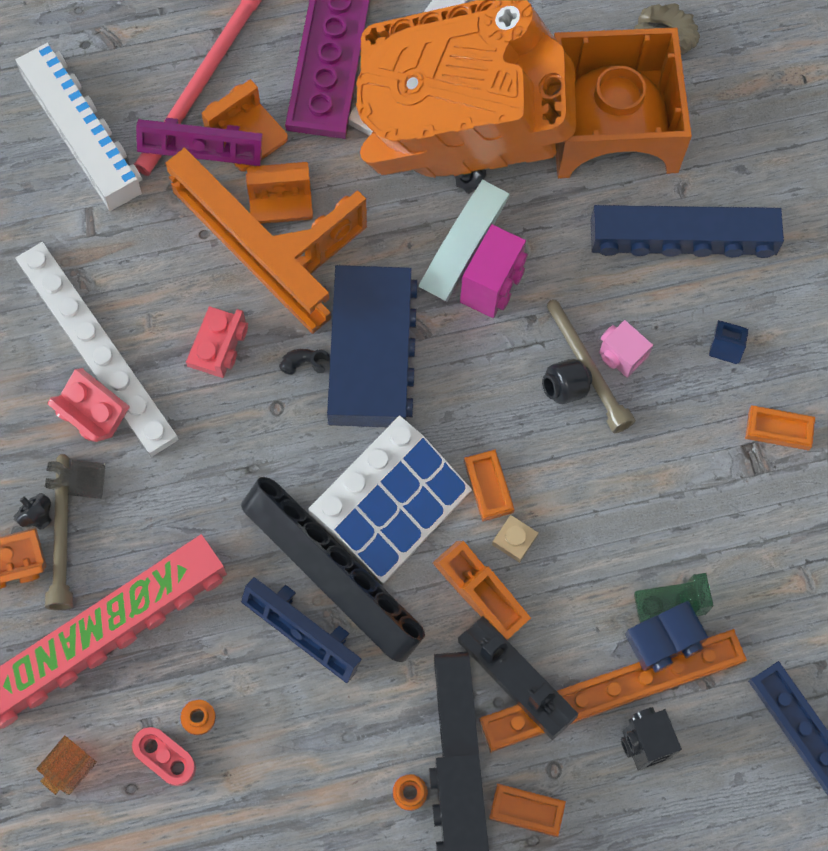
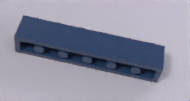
(686, 230)

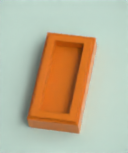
(780, 427)
(489, 485)
(527, 810)

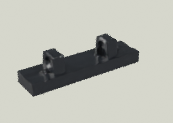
(518, 678)

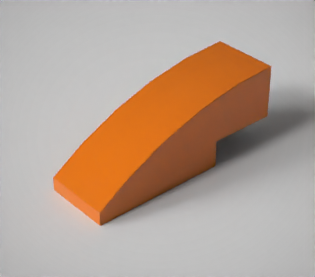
(481, 589)

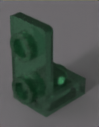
(660, 599)

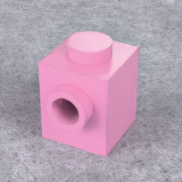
(624, 348)

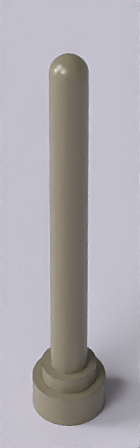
(618, 417)
(59, 593)

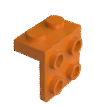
(244, 109)

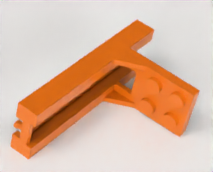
(270, 257)

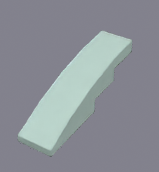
(463, 240)

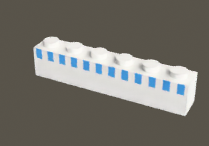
(79, 126)

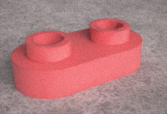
(164, 757)

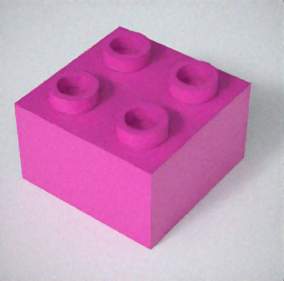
(493, 271)

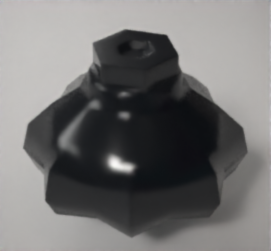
(470, 181)
(34, 512)

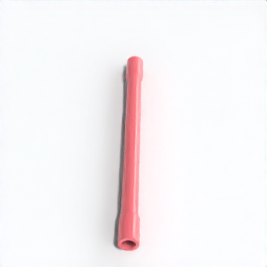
(147, 161)

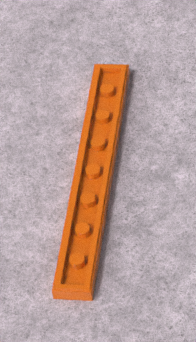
(617, 689)

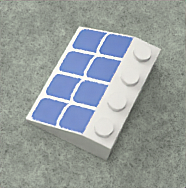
(390, 500)

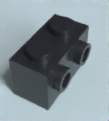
(650, 738)

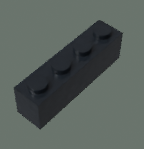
(460, 803)

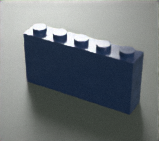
(371, 346)

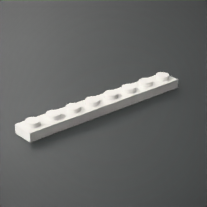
(96, 348)

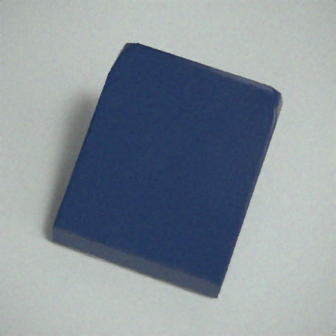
(728, 342)

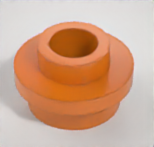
(203, 726)
(410, 781)

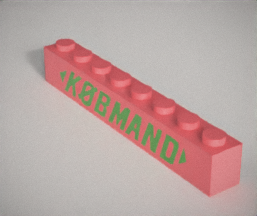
(107, 625)

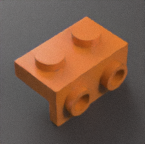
(21, 557)

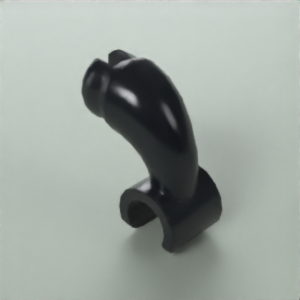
(296, 357)

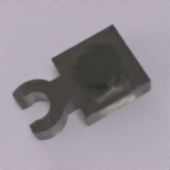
(82, 478)

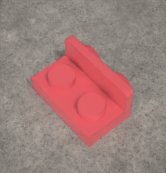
(216, 341)
(89, 406)

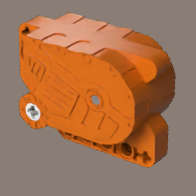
(464, 90)

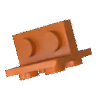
(279, 192)

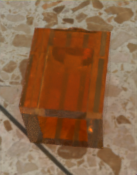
(65, 767)

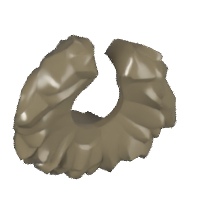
(674, 18)

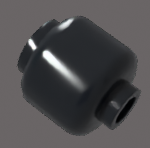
(567, 381)

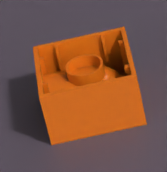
(626, 96)

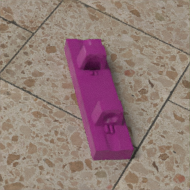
(200, 141)

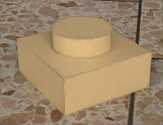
(515, 538)

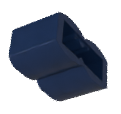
(667, 636)

